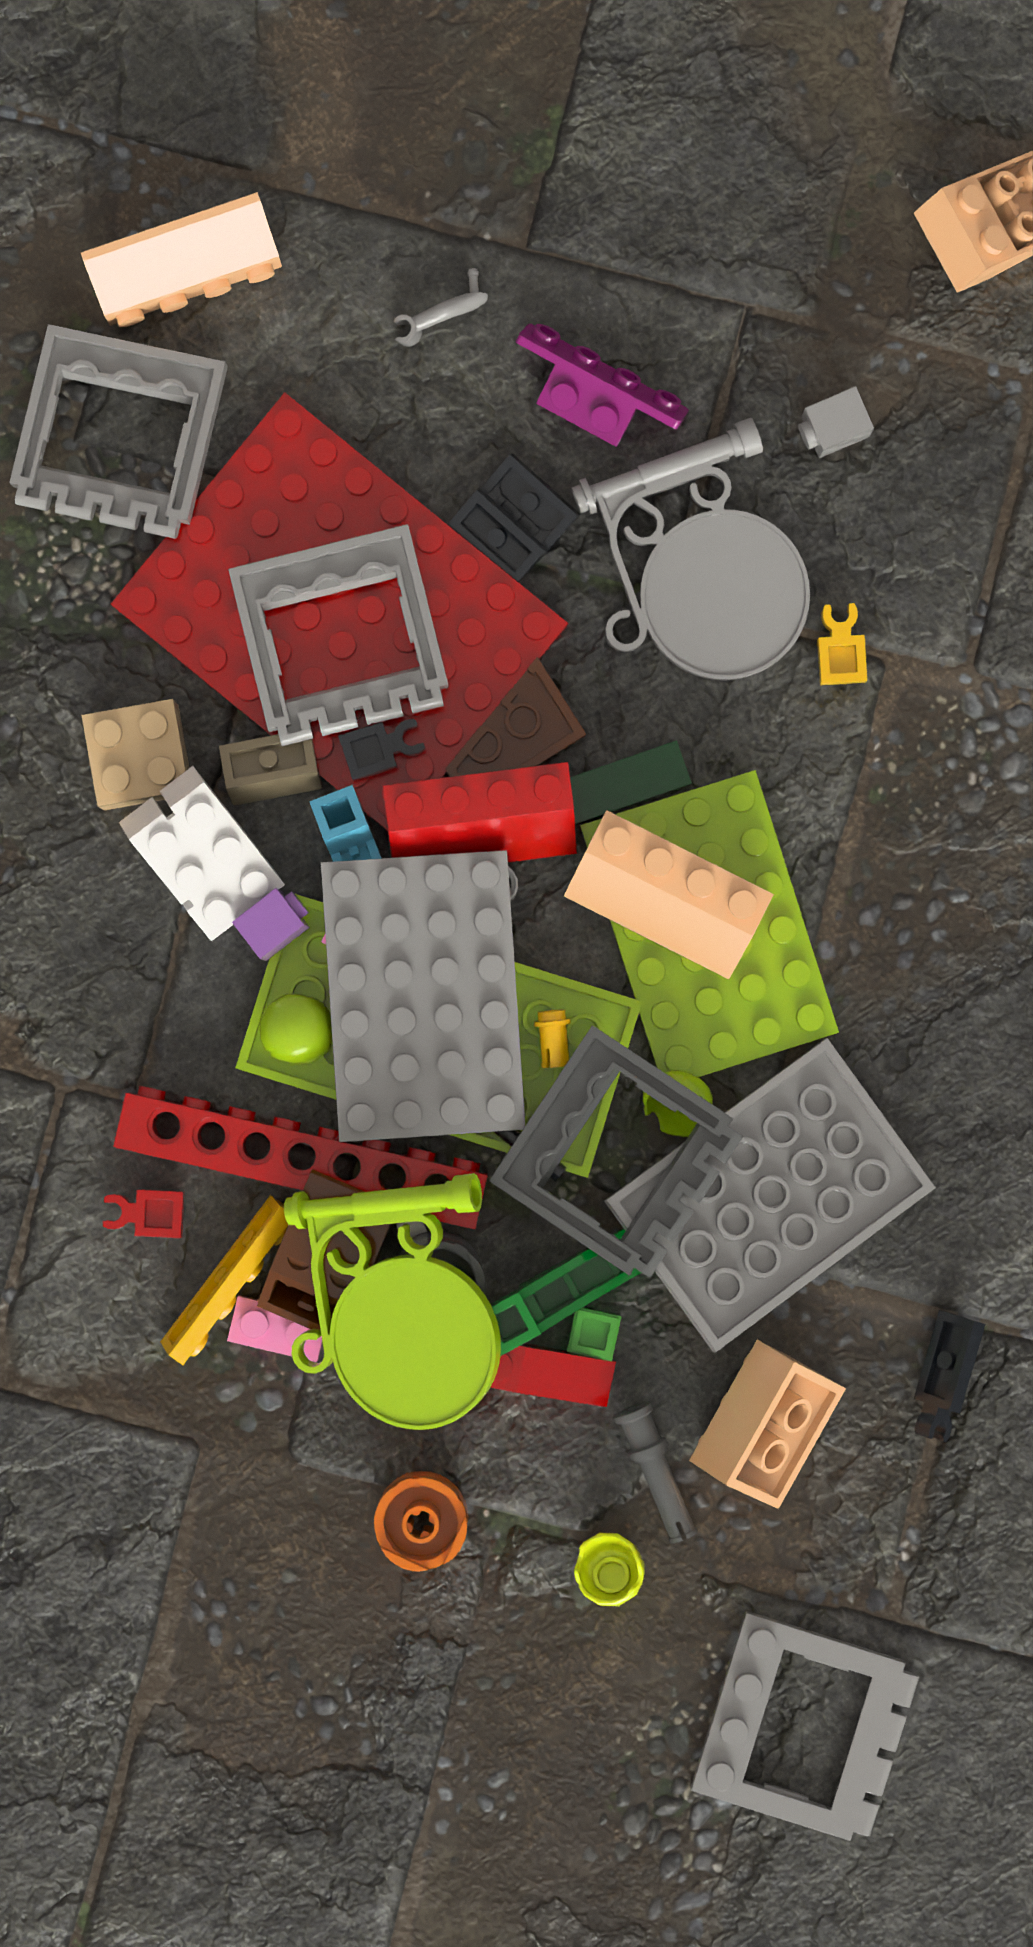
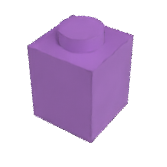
(272, 923)

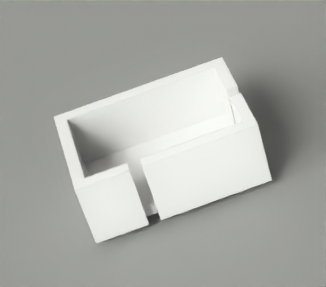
(201, 853)

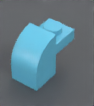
(344, 826)

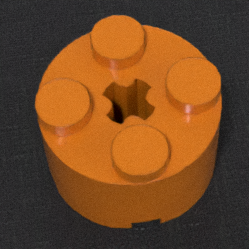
(432, 1545)

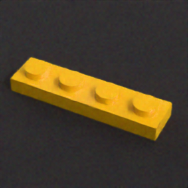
(219, 1291)

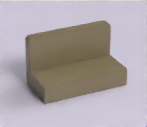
(267, 770)

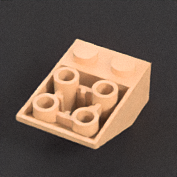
(982, 222)

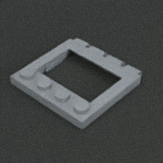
(131, 369)
(325, 572)
(742, 1707)

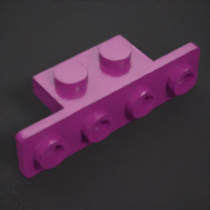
(594, 392)

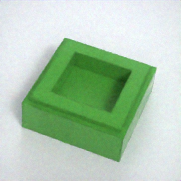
(594, 1333)

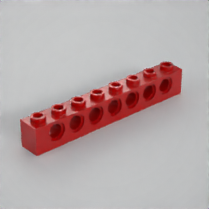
(139, 1134)

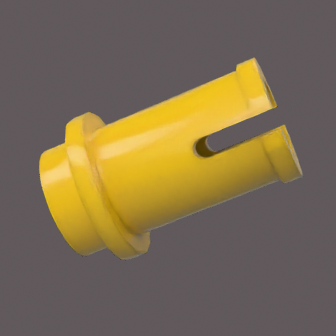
(553, 1038)

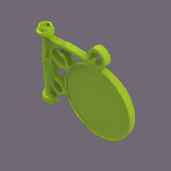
(412, 1330)

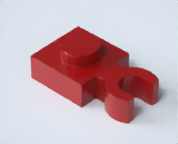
(154, 1213)

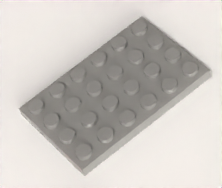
(423, 996)
(791, 1200)

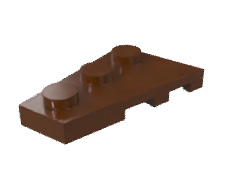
(522, 730)

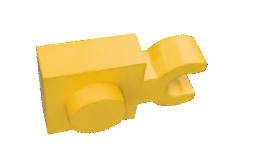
(841, 655)

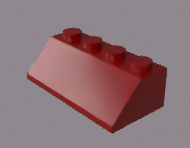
(500, 810)

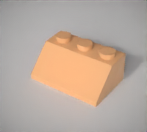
(767, 1424)

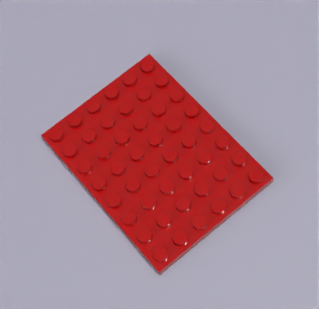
(307, 488)

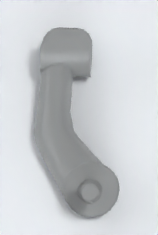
(445, 310)

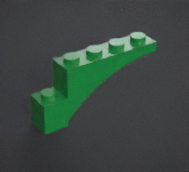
(555, 1295)

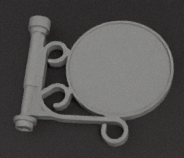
(718, 588)

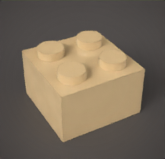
(134, 752)

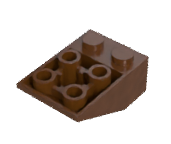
(290, 1282)

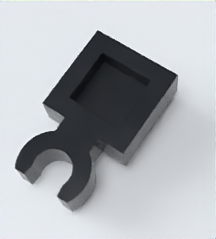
(372, 750)

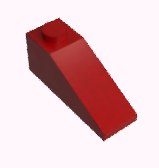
(555, 1374)

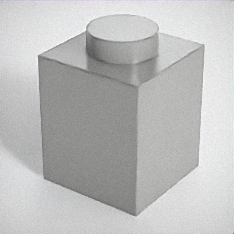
(835, 423)

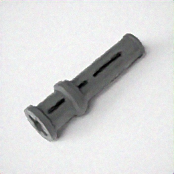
(648, 1450)

